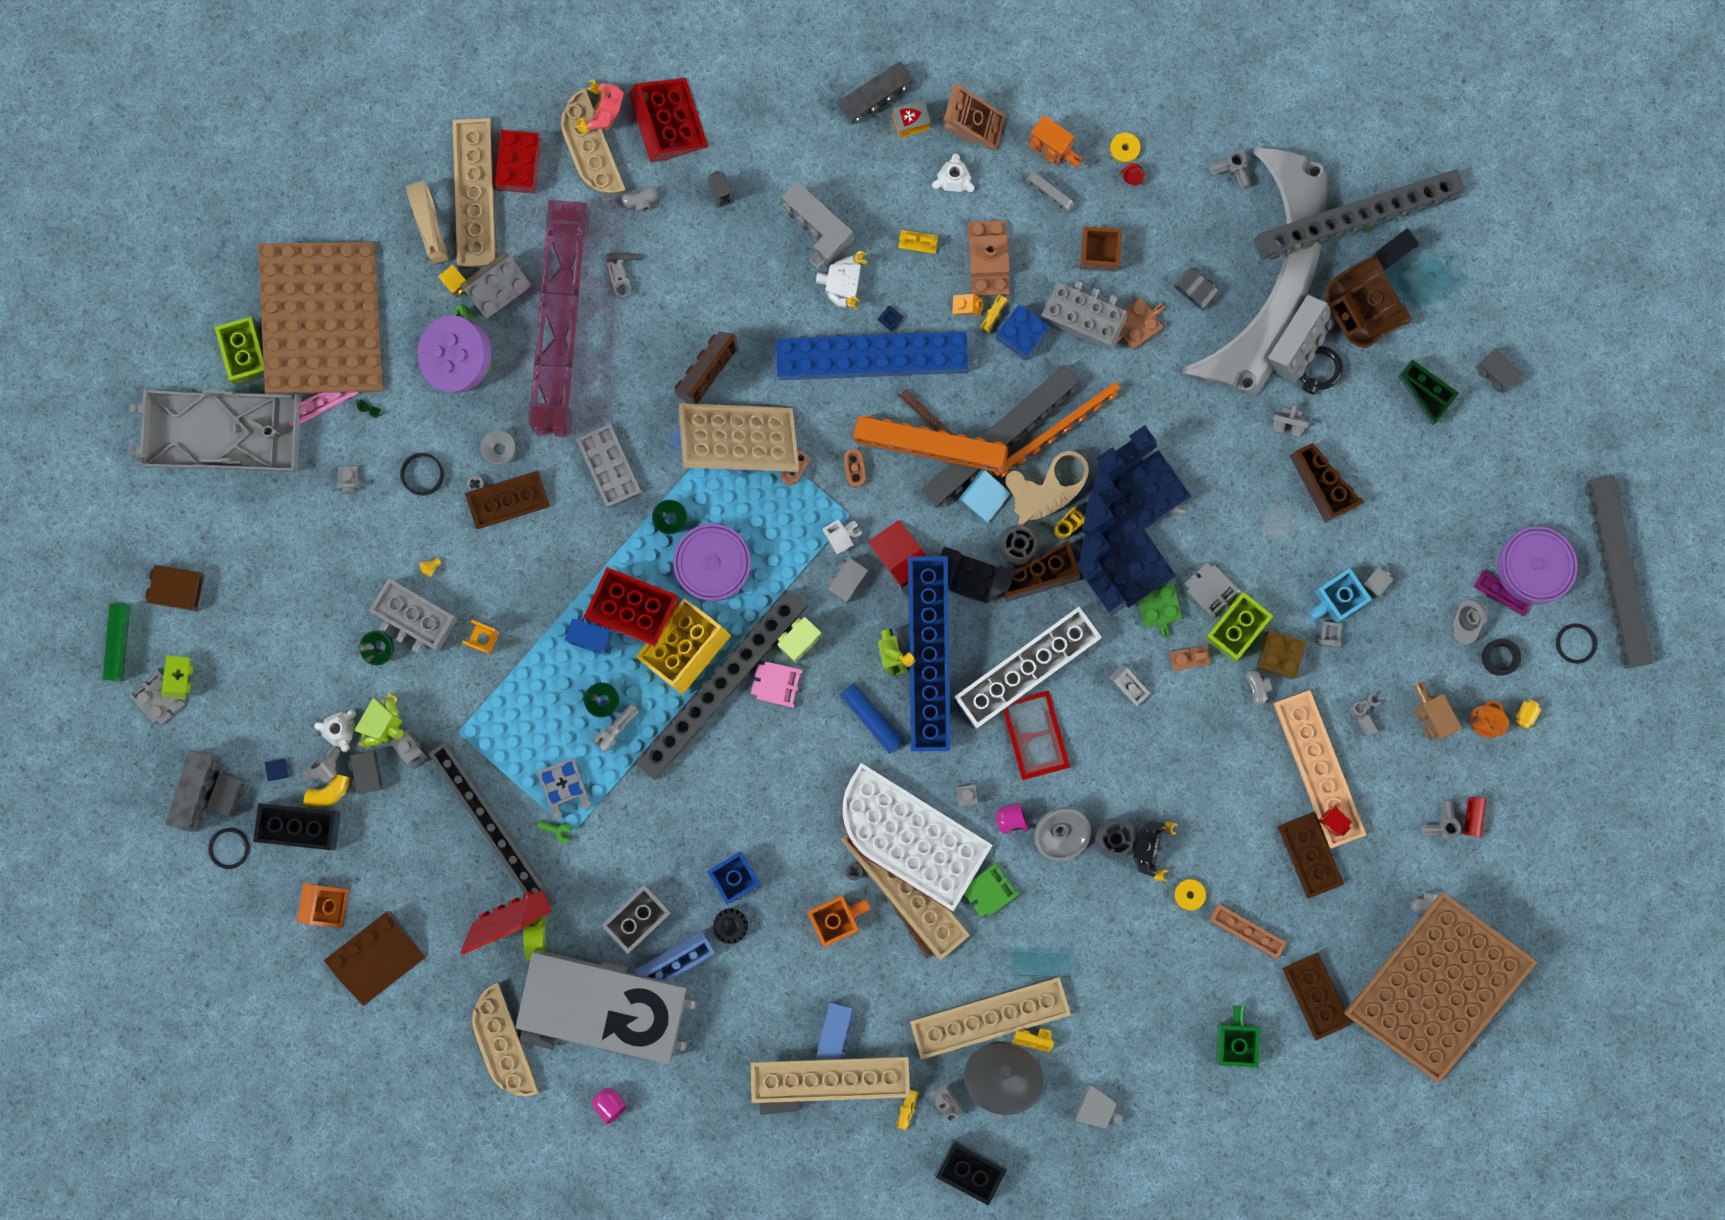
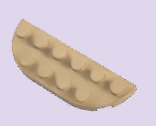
(589, 149)
(501, 1044)

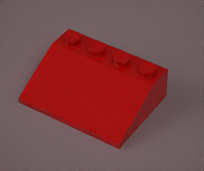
(667, 118)
(631, 607)
(506, 920)

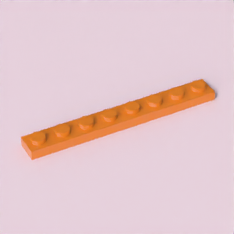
(1062, 426)

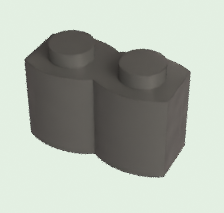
(720, 189)
(1196, 288)

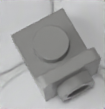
(347, 479)

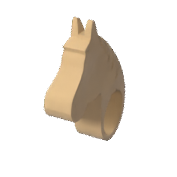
(426, 220)
(1039, 501)

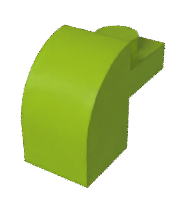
(534, 937)

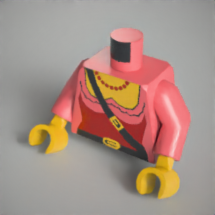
(606, 107)

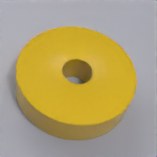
(1125, 139)
(1198, 898)

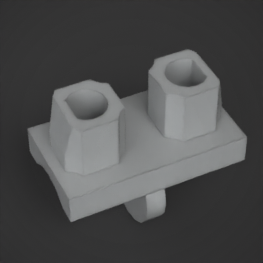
(1297, 423)
(946, 1103)

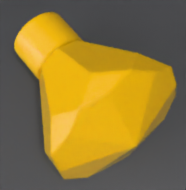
(429, 567)

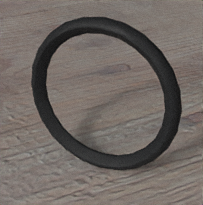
(1593, 645)
(211, 848)

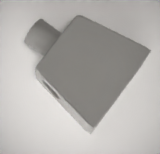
(1097, 1109)

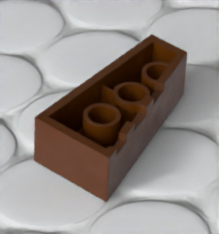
(1324, 483)
(1044, 573)

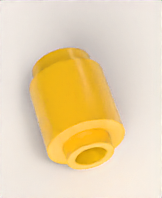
(1527, 714)

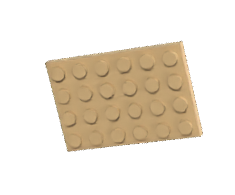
(738, 437)

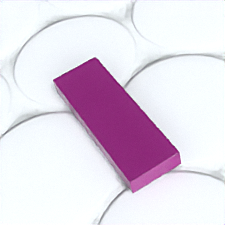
(1494, 588)

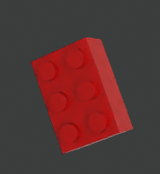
(518, 161)

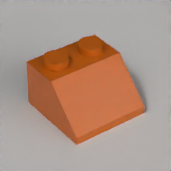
(322, 905)

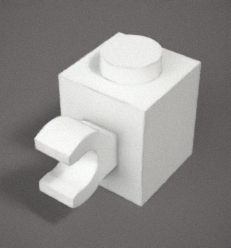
(839, 535)

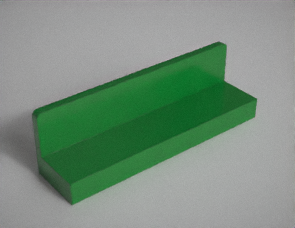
(116, 642)

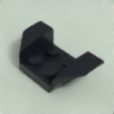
(976, 578)

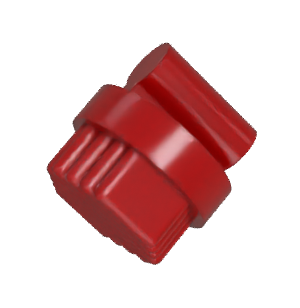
(1133, 174)

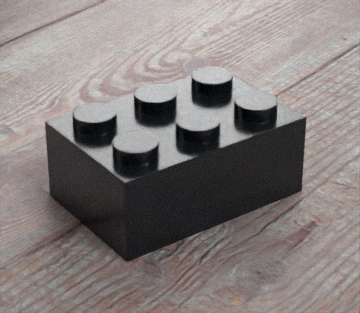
(970, 1172)

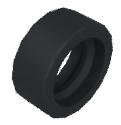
(1516, 657)

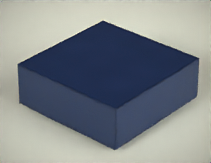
(890, 318)
(276, 770)

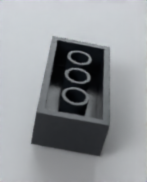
(296, 826)

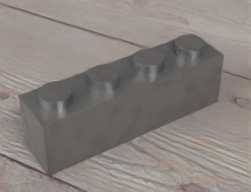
(875, 93)

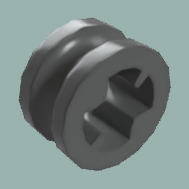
(855, 865)

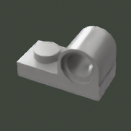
(1129, 685)

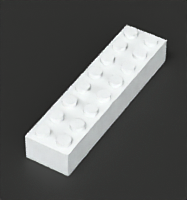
(1027, 667)

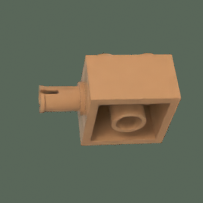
(1435, 714)

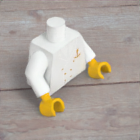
(843, 280)

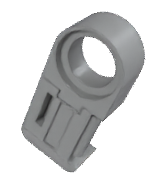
(619, 277)

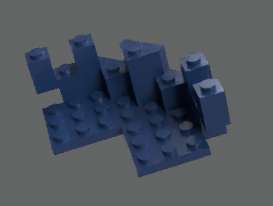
(1126, 499)

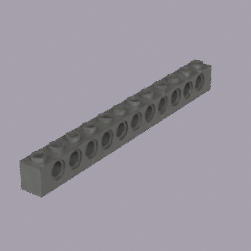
(1448, 181)
(796, 608)

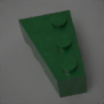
(1427, 390)

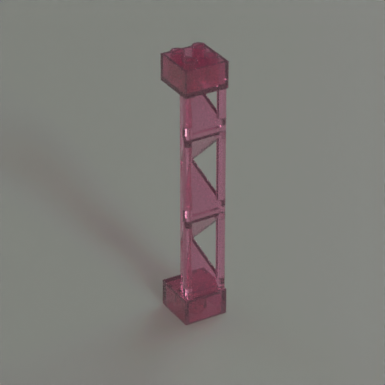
(559, 297)

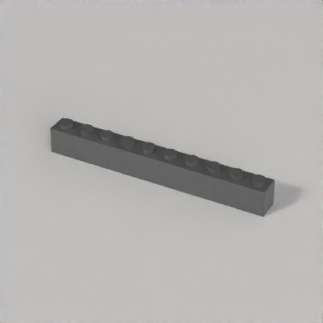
(1005, 431)
(1619, 572)
(488, 821)

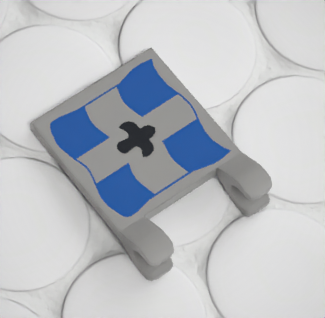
(562, 784)

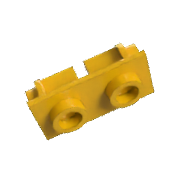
(918, 241)

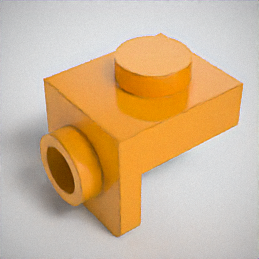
(967, 305)

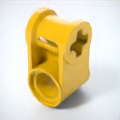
(1073, 521)

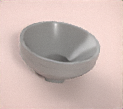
(493, 438)

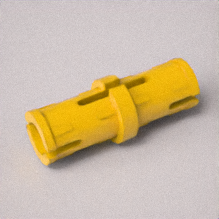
(994, 314)
(907, 1110)

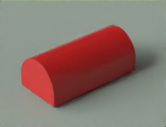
(1474, 817)

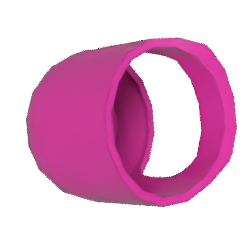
(1010, 818)
(608, 1105)

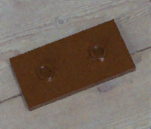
(507, 499)
(1310, 855)
(1316, 996)

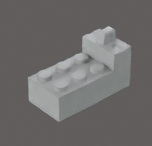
(825, 228)

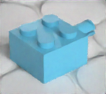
(1340, 597)

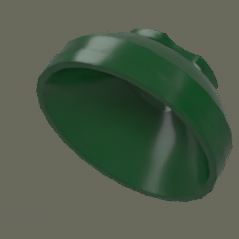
(664, 508)
(369, 651)
(591, 697)

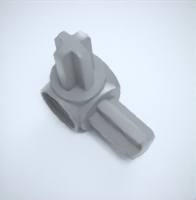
(1228, 165)
(323, 767)
(1440, 829)

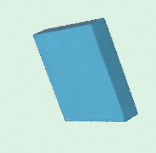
(985, 496)

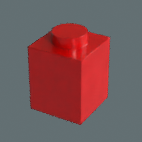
(1335, 821)

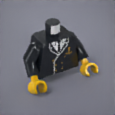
(1148, 847)

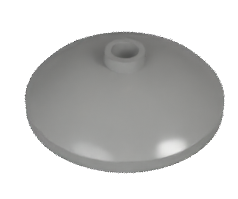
(1066, 842)

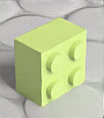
(799, 639)

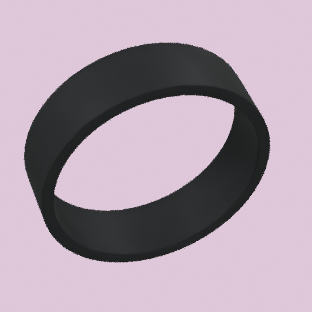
(406, 462)

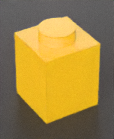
(452, 279)

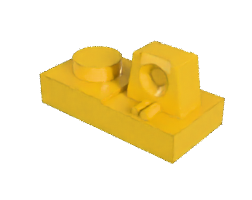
(1041, 1042)

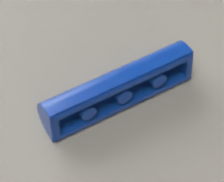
(871, 718)

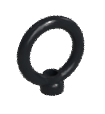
(1312, 384)

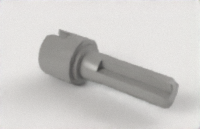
(606, 737)

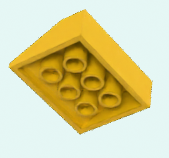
(684, 646)

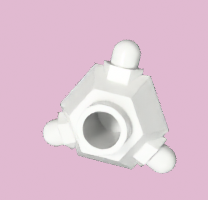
(954, 176)
(338, 729)

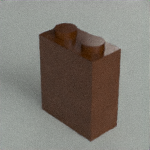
(175, 588)

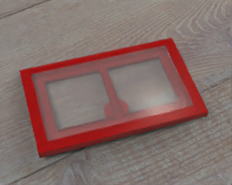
(1036, 736)

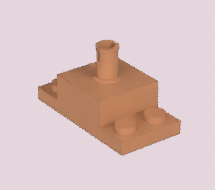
(973, 118)
(988, 258)

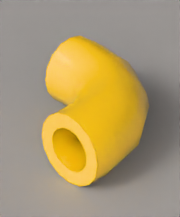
(328, 795)

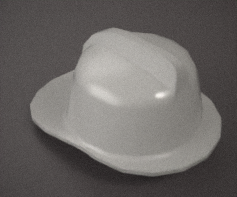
(1469, 621)

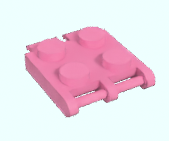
(775, 683)

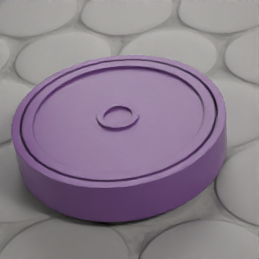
(454, 354)
(712, 562)
(1537, 565)

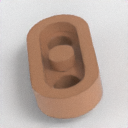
(854, 468)
(790, 480)

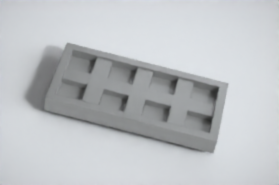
(608, 466)

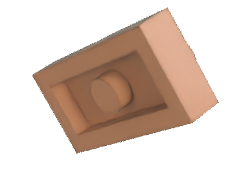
(1190, 658)

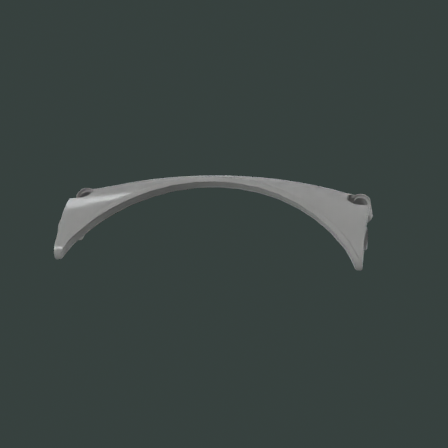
(1247, 355)

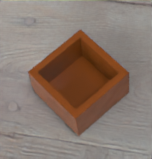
(1100, 249)

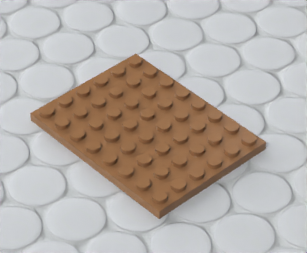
(319, 317)
(1440, 987)

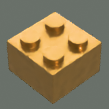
(1281, 655)

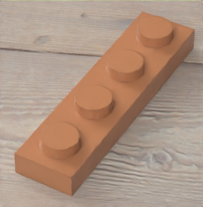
(1247, 931)

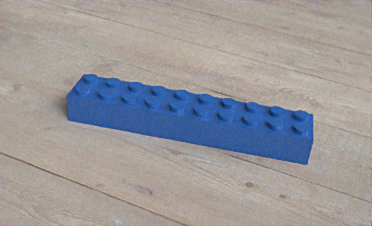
(872, 355)
(931, 651)

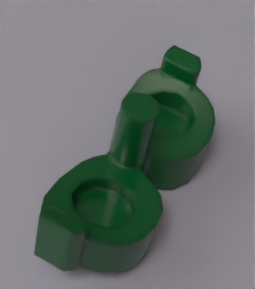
(373, 411)

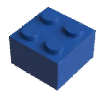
(1022, 332)
(588, 636)
(734, 877)

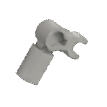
(1359, 710)

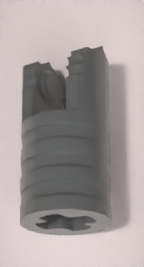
(537, 1039)

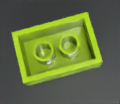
(241, 350)
(1238, 627)

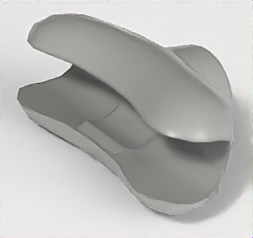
(640, 201)
(1260, 687)
(1420, 905)

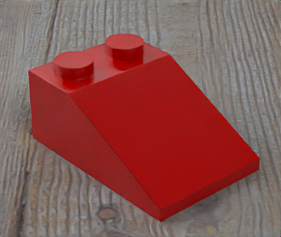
(893, 549)

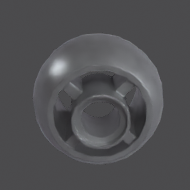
(1013, 531)
(1110, 853)

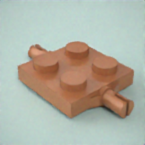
(1140, 324)

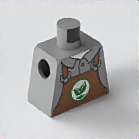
(410, 749)

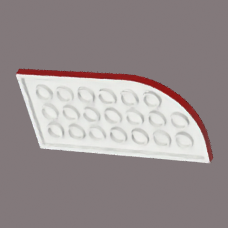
(910, 838)

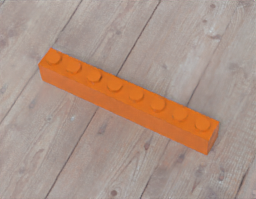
(930, 444)

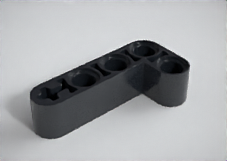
(1397, 248)

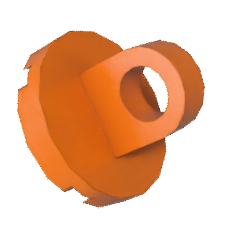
(1489, 719)

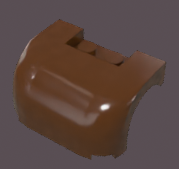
(1365, 303)

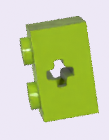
(176, 688)

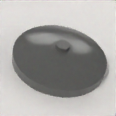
(1003, 1079)

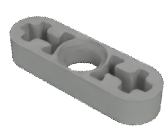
(1047, 189)

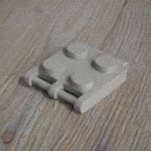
(1210, 589)
(151, 702)

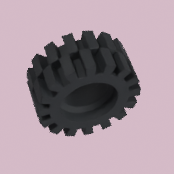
(742, 926)

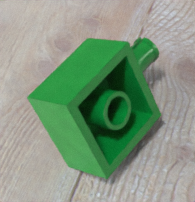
(1237, 1042)

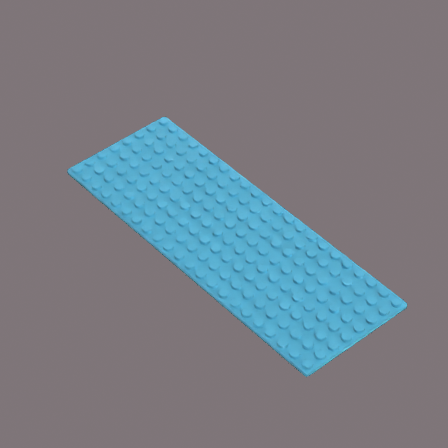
(540, 708)

